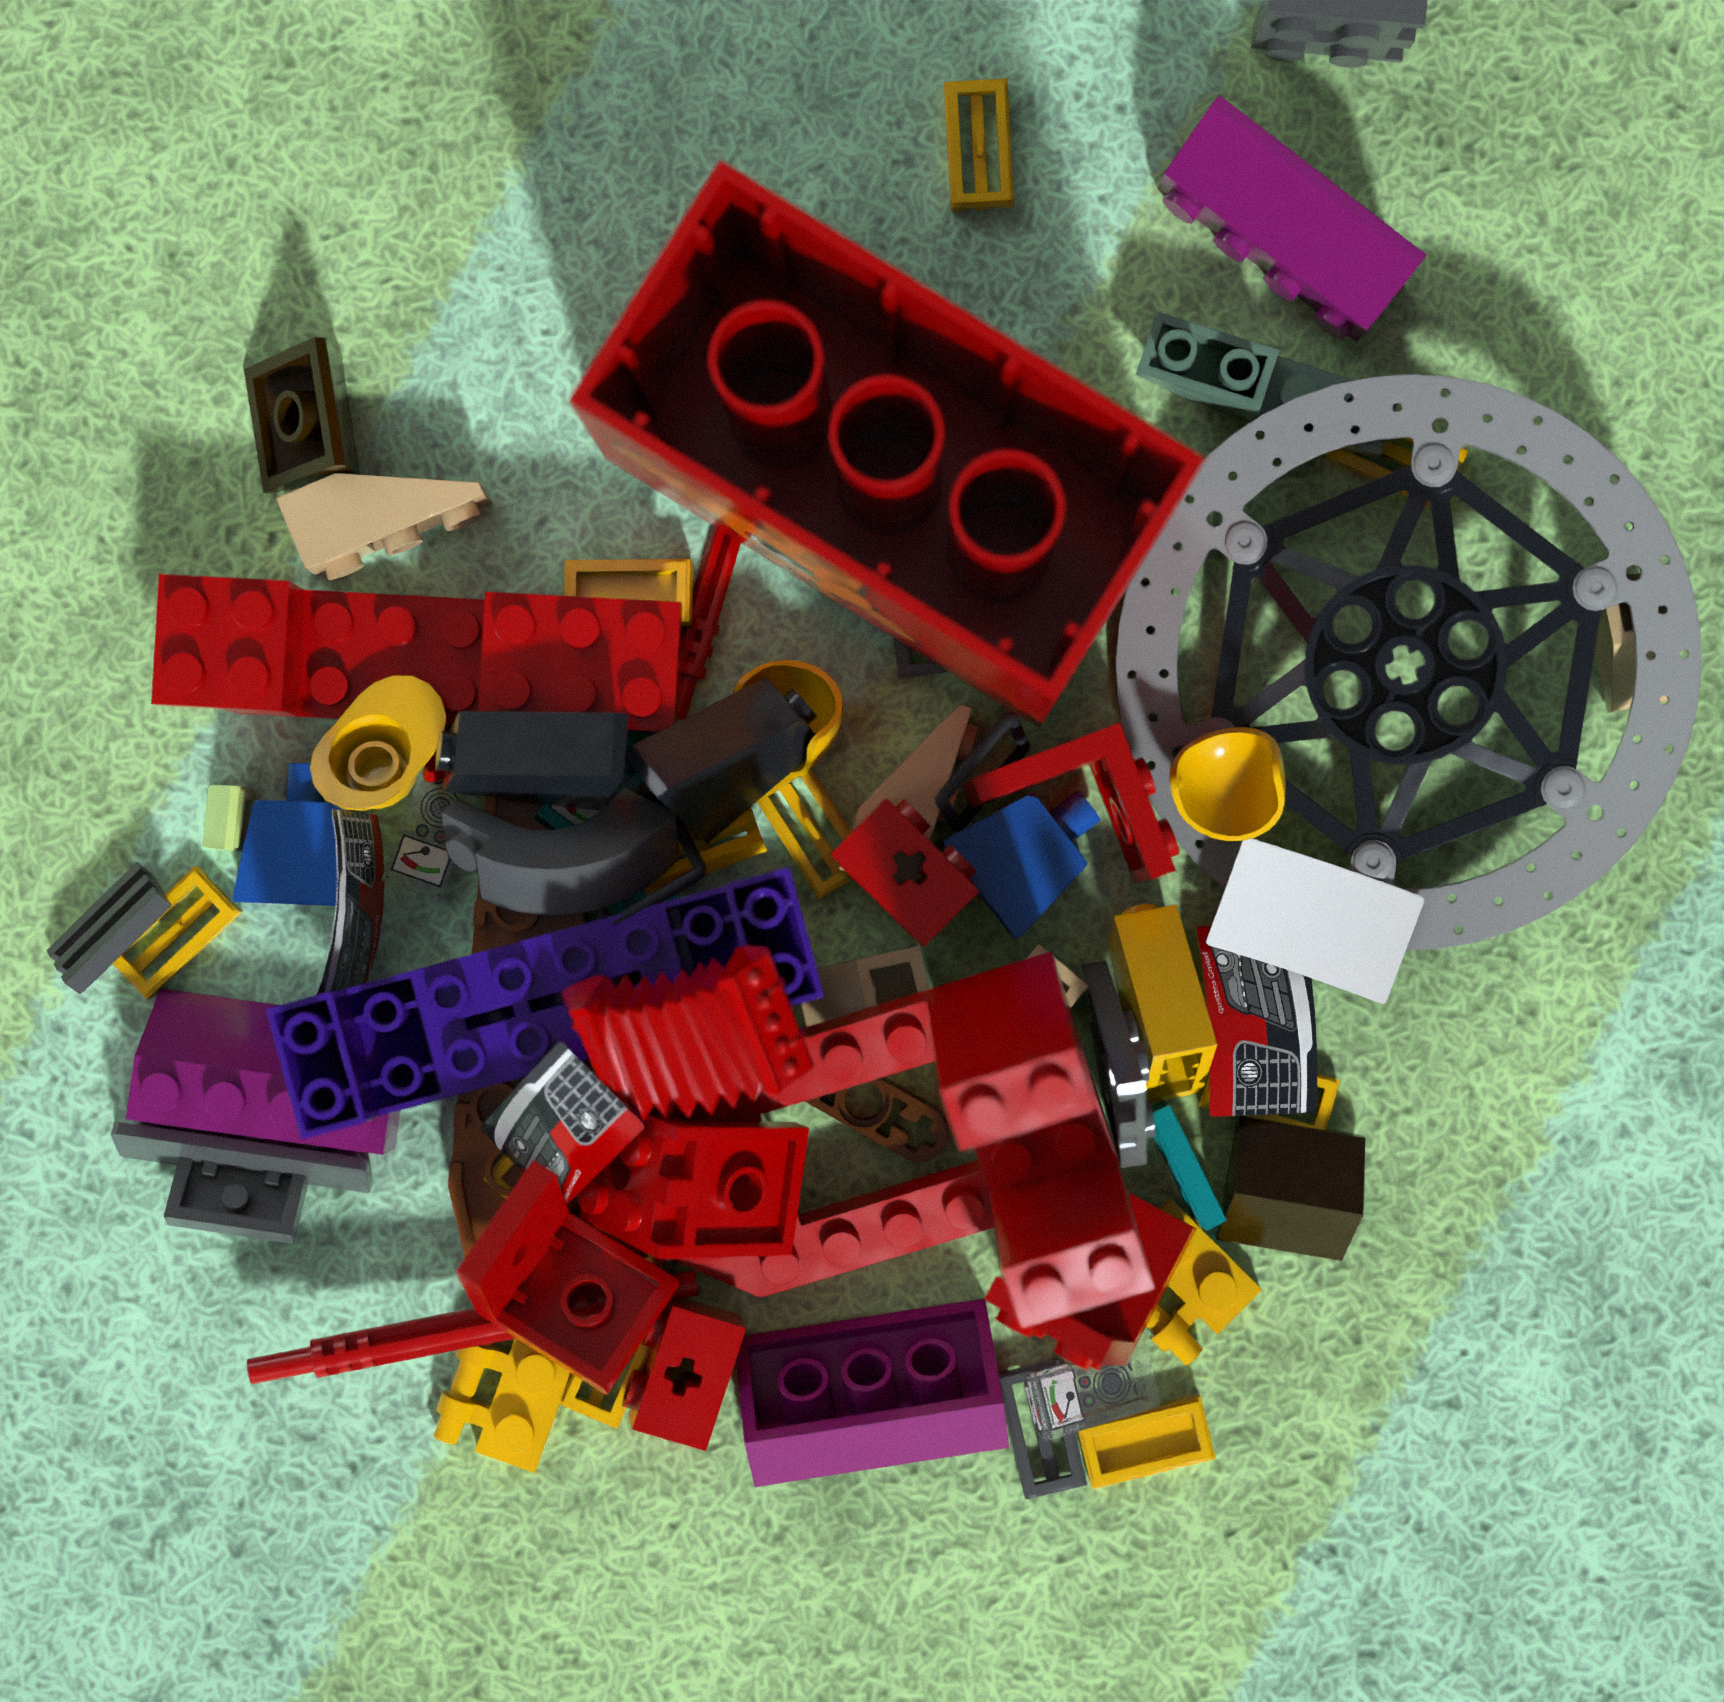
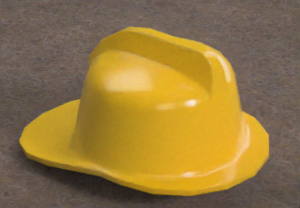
(379, 744)

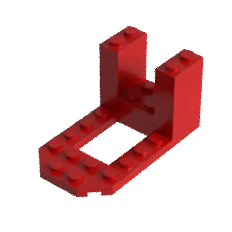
(1013, 1093)

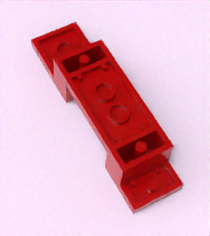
(314, 651)

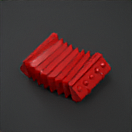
(692, 1037)

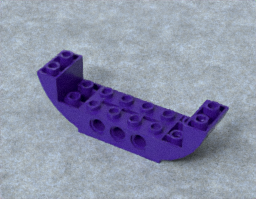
(503, 1008)

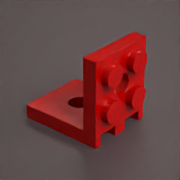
(1120, 782)
(676, 1181)
(534, 1264)
(1110, 1330)

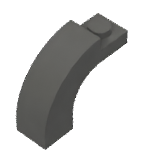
(568, 867)

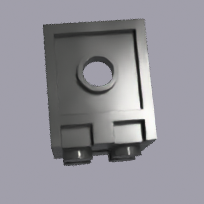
(1340, 29)

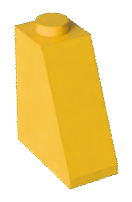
(1163, 990)

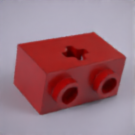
(920, 907)
(688, 1407)

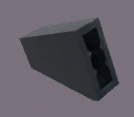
(725, 755)
(535, 756)

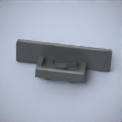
(239, 1183)

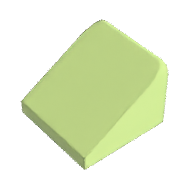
(227, 817)

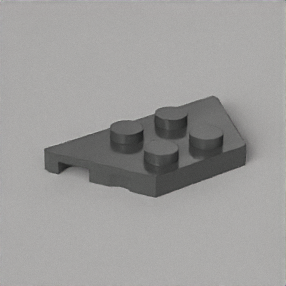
(1120, 1068)

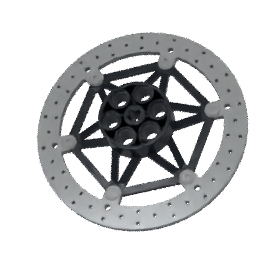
(1579, 589)

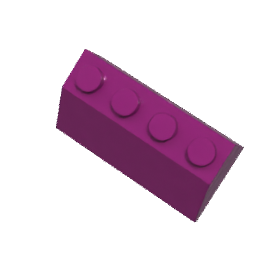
(1288, 221)
(218, 1070)
(870, 1393)

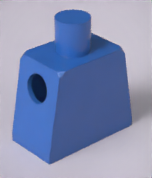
(290, 847)
(1025, 856)

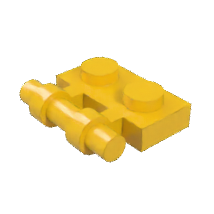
(1209, 1287)
(521, 1409)

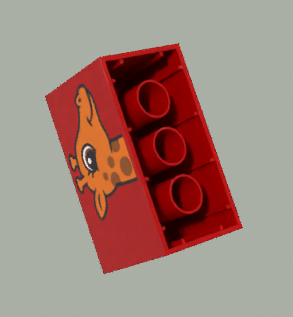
(881, 443)

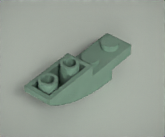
(1232, 373)

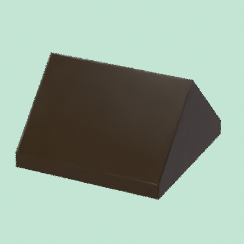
(301, 416)
(1293, 1188)

